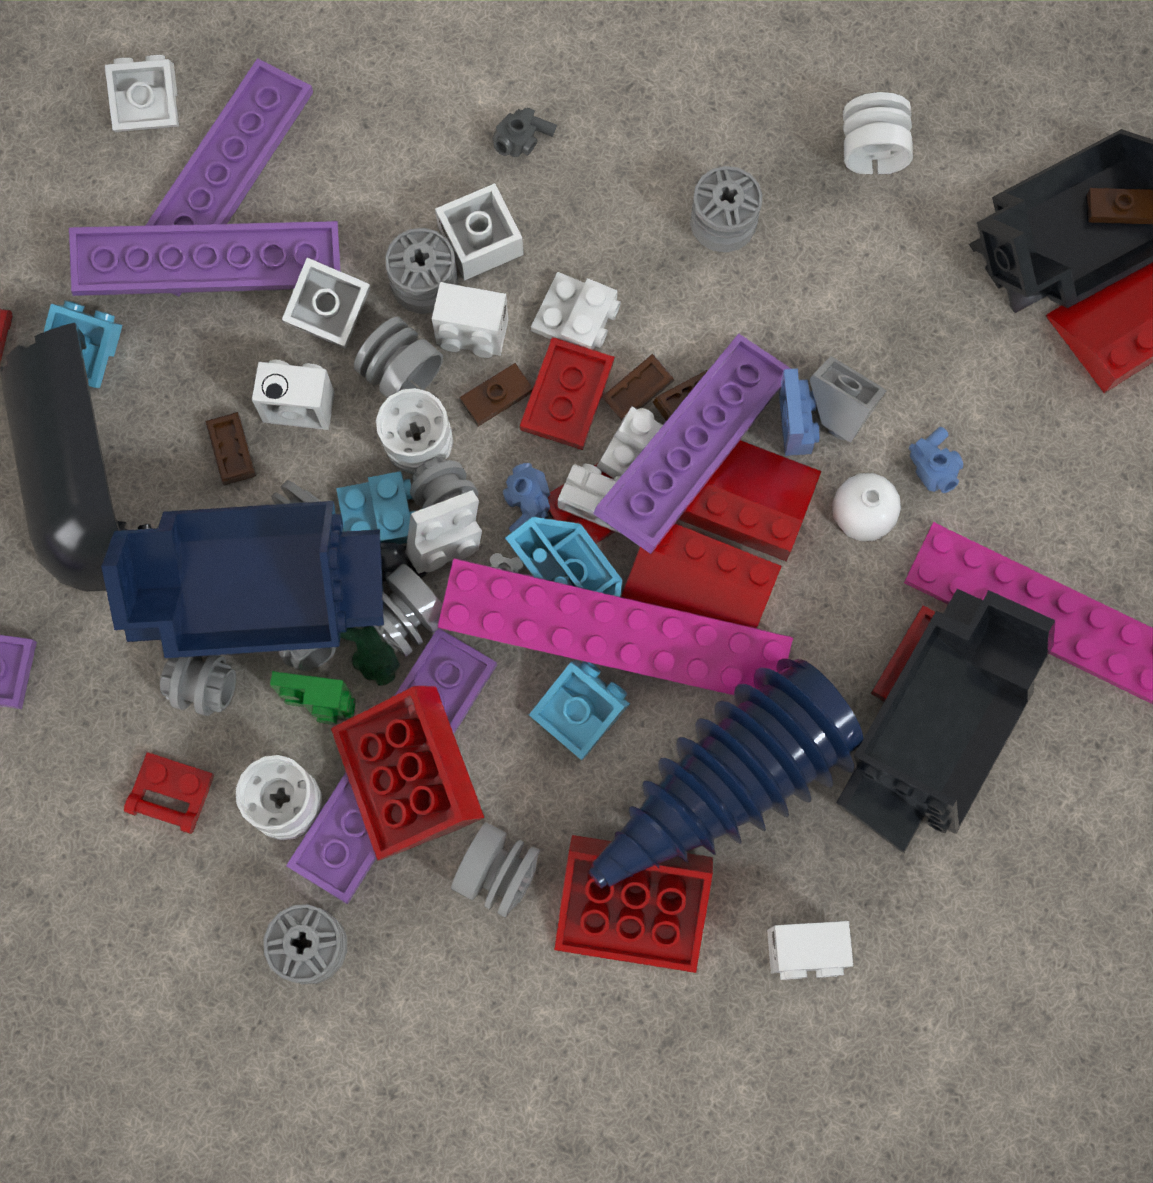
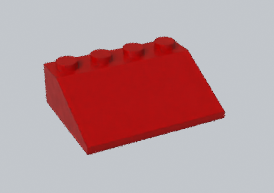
(1111, 329)
(755, 500)
(703, 578)
(407, 771)
(640, 920)

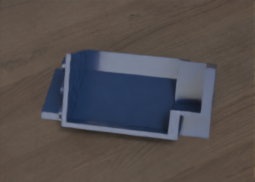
(244, 580)

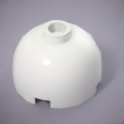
(866, 506)

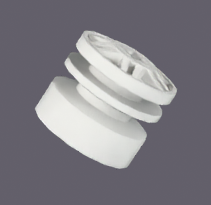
(877, 129)
(411, 413)
(271, 780)

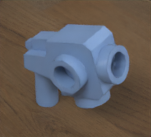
(934, 466)
(528, 491)

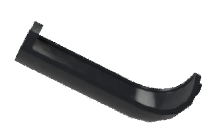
(59, 456)

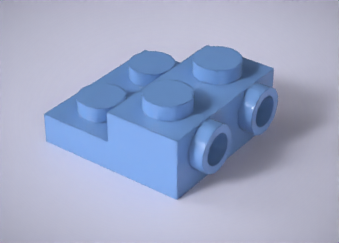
(796, 415)

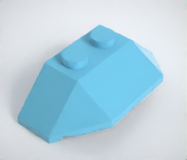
(564, 555)

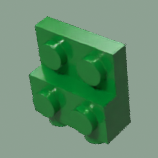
(322, 697)

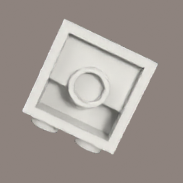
(142, 93)
(576, 311)
(628, 441)
(443, 532)

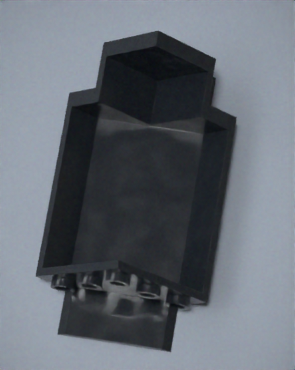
(1041, 229)
(947, 717)

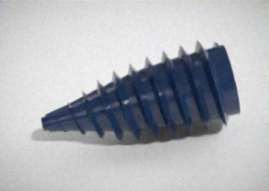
(739, 768)

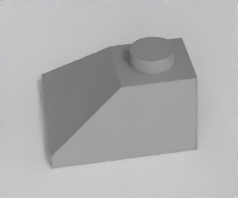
(844, 398)

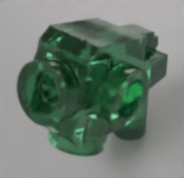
(374, 657)

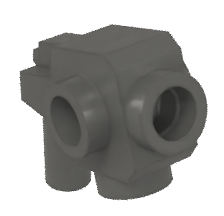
(517, 131)

